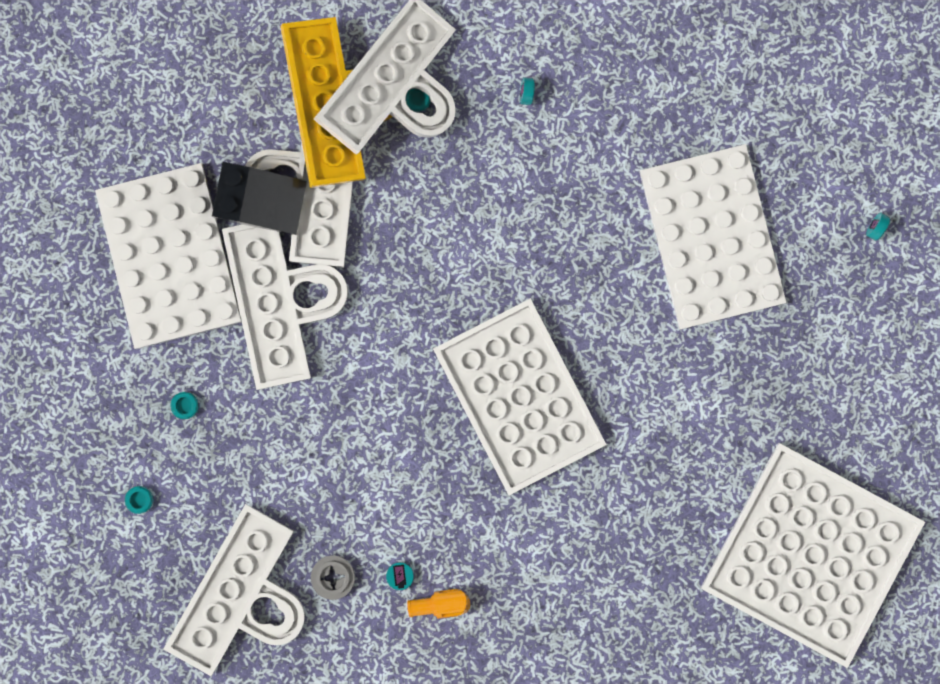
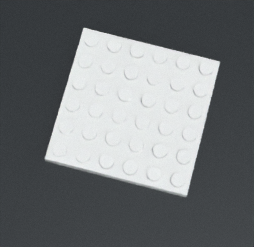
(812, 555)

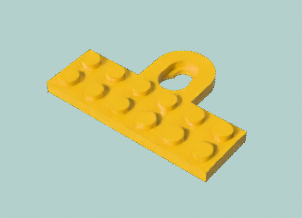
(315, 74)

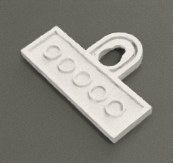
(384, 77)
(323, 215)
(268, 304)
(230, 589)

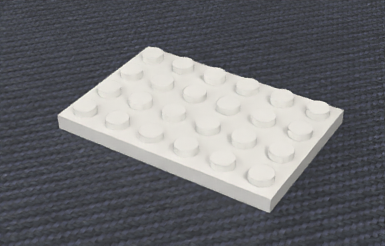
(712, 236)
(168, 256)
(519, 396)

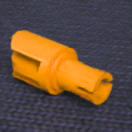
(441, 604)

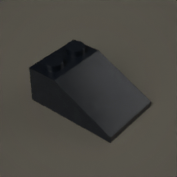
(258, 198)

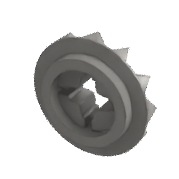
(322, 569)

